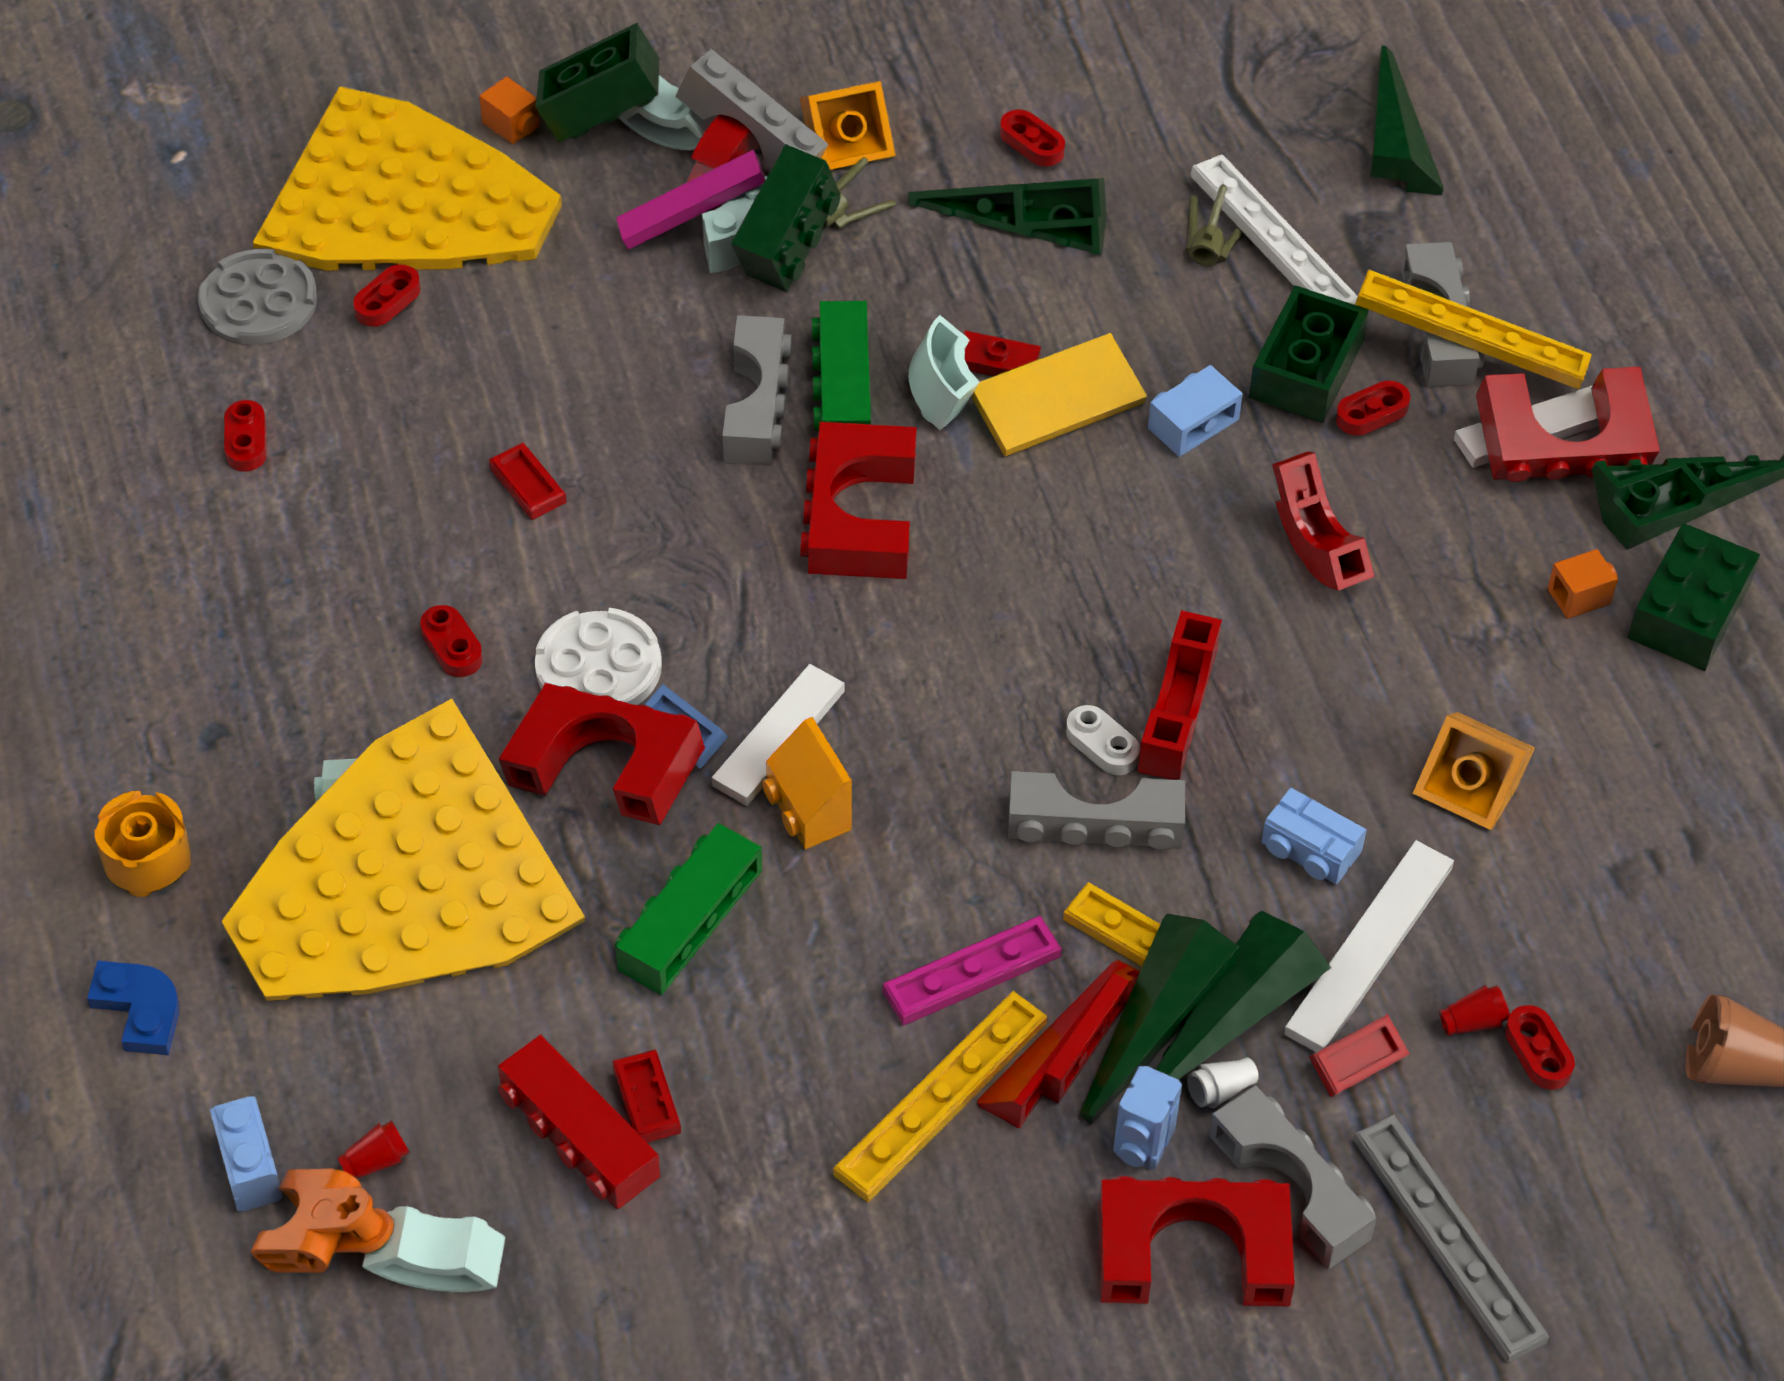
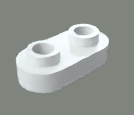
(1099, 738)

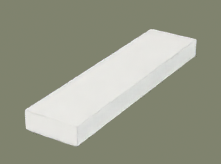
(1558, 416)
(807, 697)

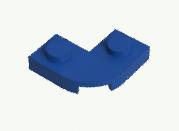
(146, 996)

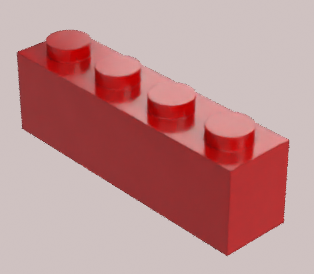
(578, 1122)

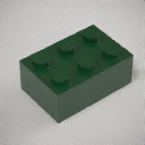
(598, 83)
(786, 218)
(1308, 353)
(1693, 596)

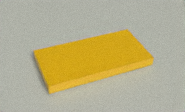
(1058, 394)

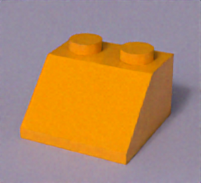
(851, 123)
(1473, 769)
(809, 786)

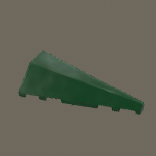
(1398, 140)
(1055, 211)
(1655, 498)
(1269, 969)
(1176, 975)

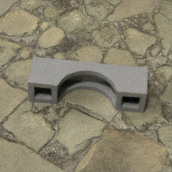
(720, 89)
(1440, 273)
(751, 424)
(1046, 812)
(1256, 1133)

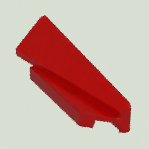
(1062, 1049)

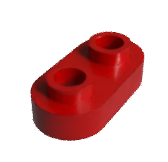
(1032, 137)
(383, 298)
(1367, 411)
(245, 427)
(448, 638)
(1542, 1050)

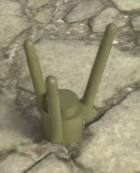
(839, 218)
(1207, 244)

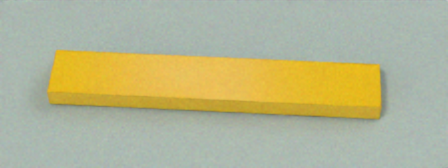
(1473, 329)
(940, 1096)

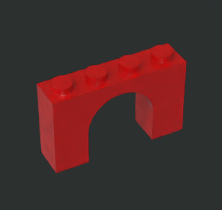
(1524, 449)
(839, 540)
(569, 719)
(1249, 1212)

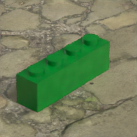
(842, 363)
(688, 908)

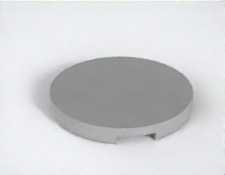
(257, 297)

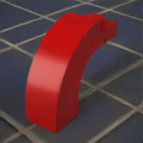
(721, 143)
(1316, 535)

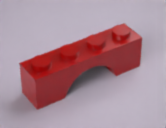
(1180, 697)

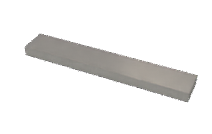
(1451, 1239)

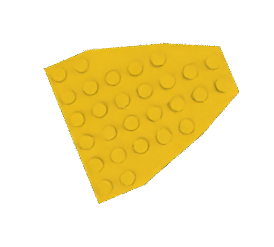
(405, 191)
(401, 874)

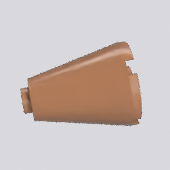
(1735, 1046)

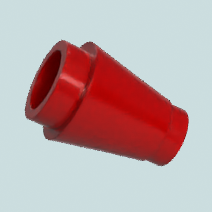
(1475, 1012)
(374, 1151)

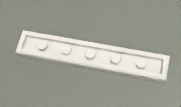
(1269, 230)
(1369, 947)

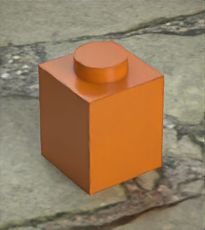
(509, 110)
(1582, 583)

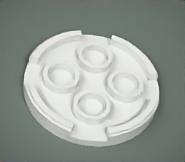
(600, 655)

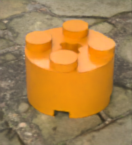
(142, 842)

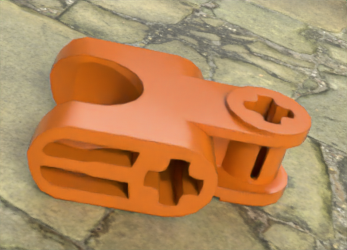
(330, 1218)

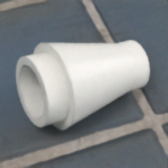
(1218, 1082)

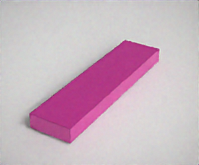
(690, 199)
(971, 970)

